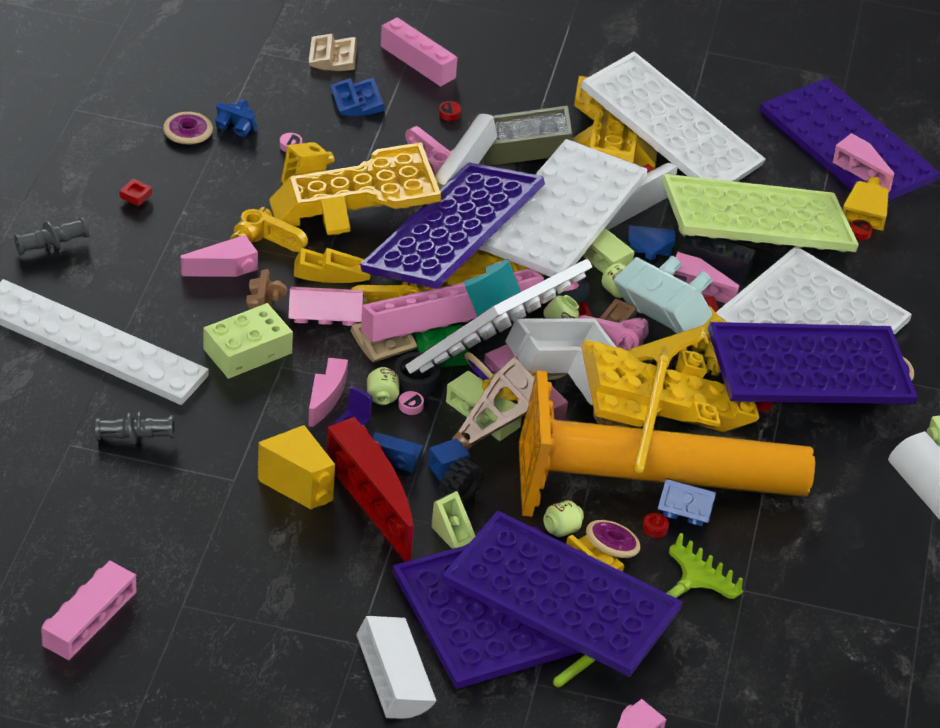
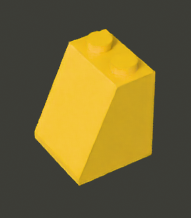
(297, 467)

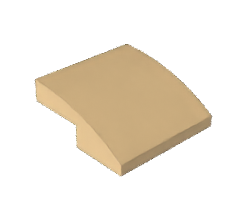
(333, 54)
(381, 350)

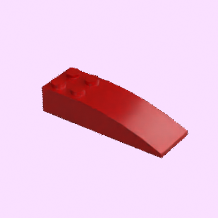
(371, 482)

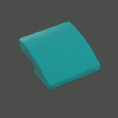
(492, 287)

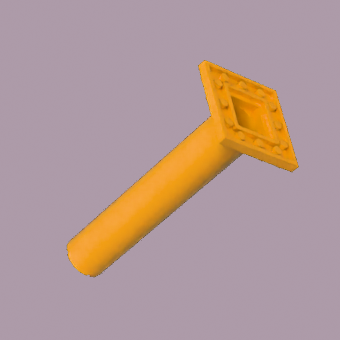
(674, 456)

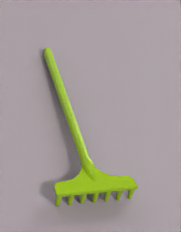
(695, 575)

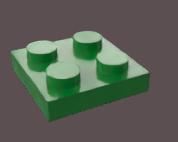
(433, 336)

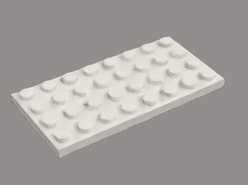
(671, 121)
(569, 211)

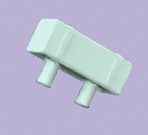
(663, 295)

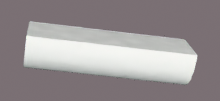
(469, 149)
(646, 195)
(919, 464)
(395, 667)

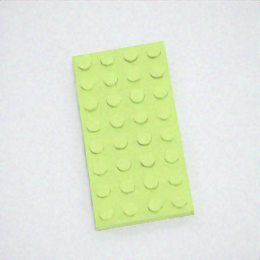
(759, 213)

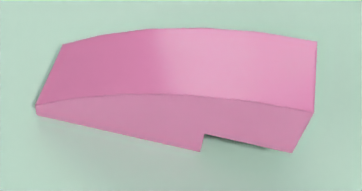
(327, 389)

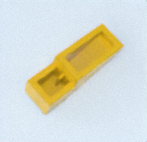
(329, 267)

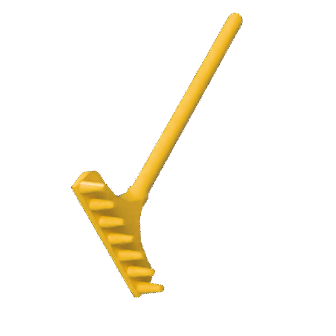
(662, 352)

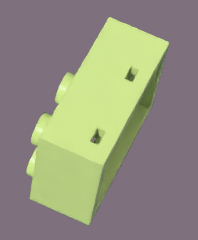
(247, 340)

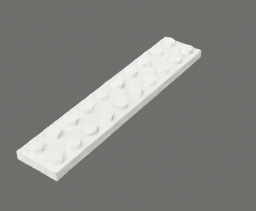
(99, 344)

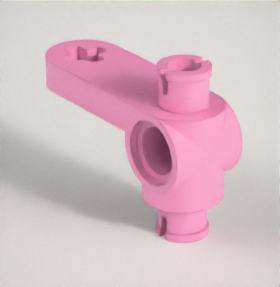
(434, 150)
(625, 334)

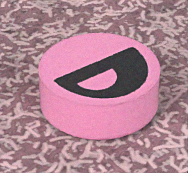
(289, 139)
(411, 403)

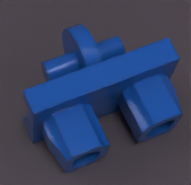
(236, 114)

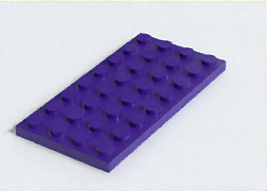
(824, 115)
(451, 231)
(811, 363)
(562, 593)

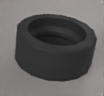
(424, 386)

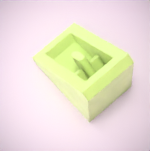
(452, 521)

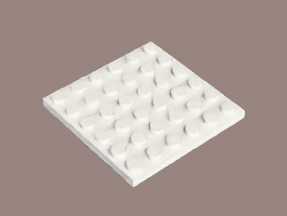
(811, 292)
(499, 317)

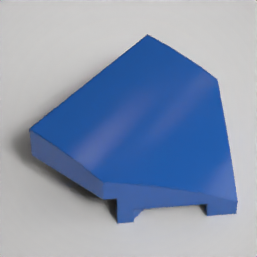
(651, 241)

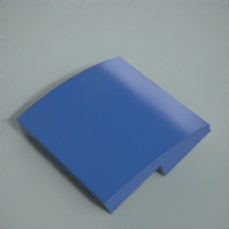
(357, 98)

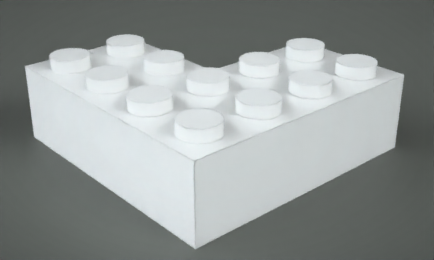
(556, 346)

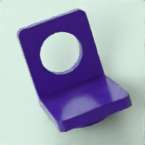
(358, 406)

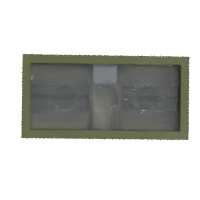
(529, 135)

